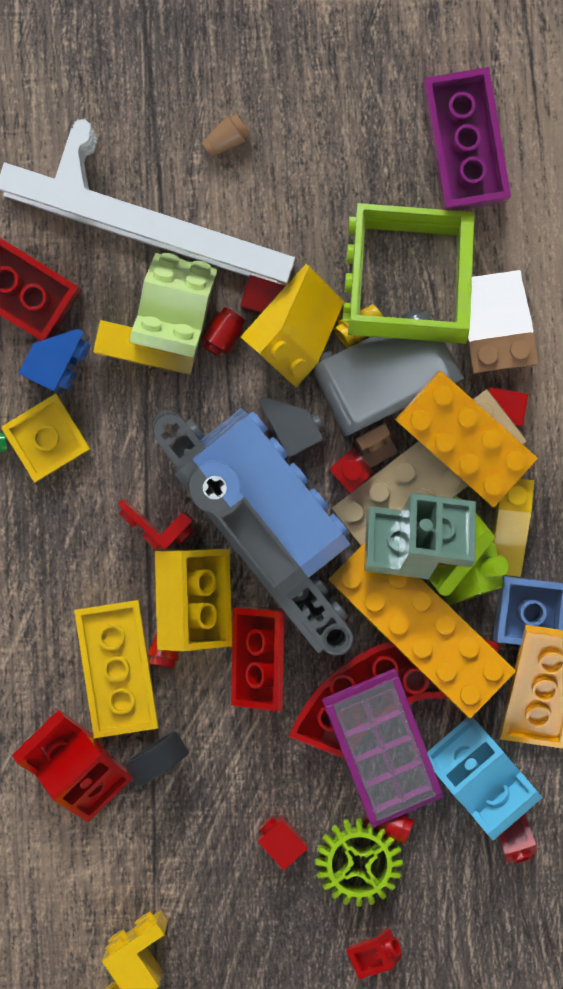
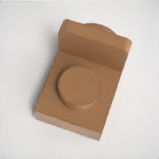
(376, 445)

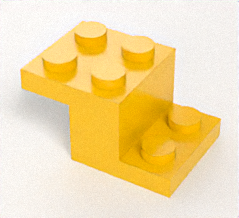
(129, 957)

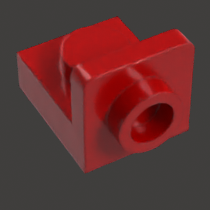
(518, 841)
(375, 954)

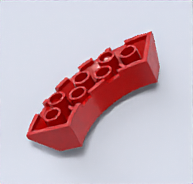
(313, 722)

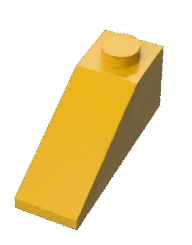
(512, 524)

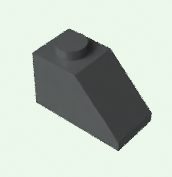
(292, 425)

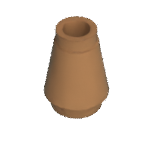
(227, 134)

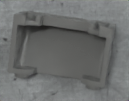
(380, 376)

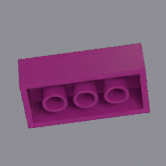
(466, 139)

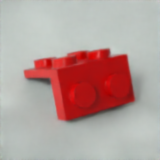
(177, 532)

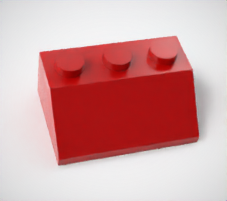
(257, 658)

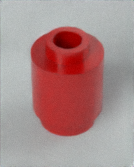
(223, 332)

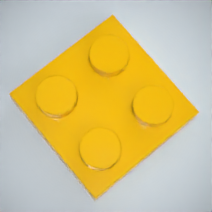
(45, 438)

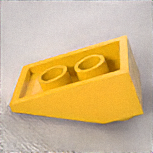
(296, 326)

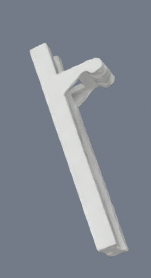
(71, 198)

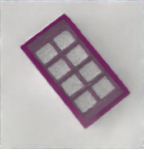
(382, 747)

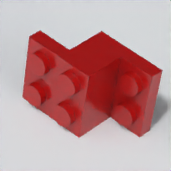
(72, 766)

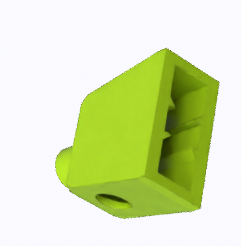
(481, 578)

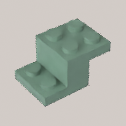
(420, 536)

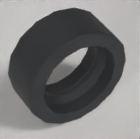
(156, 758)

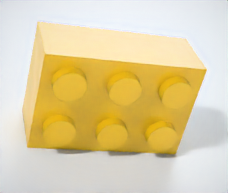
(193, 599)

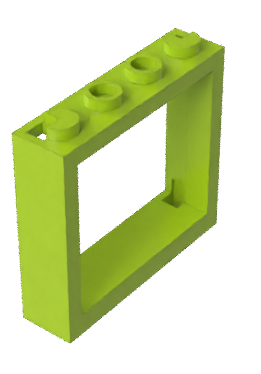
(420, 221)

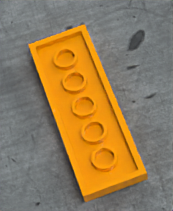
(425, 632)

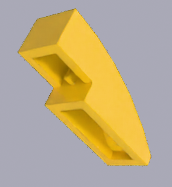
(113, 342)

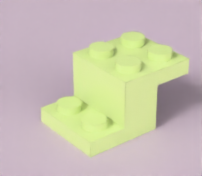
(174, 304)

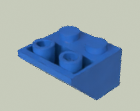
(54, 359)

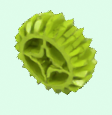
(374, 885)

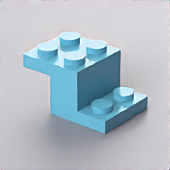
(482, 777)

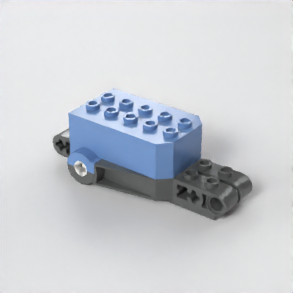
(264, 515)

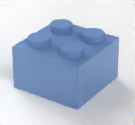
(526, 603)

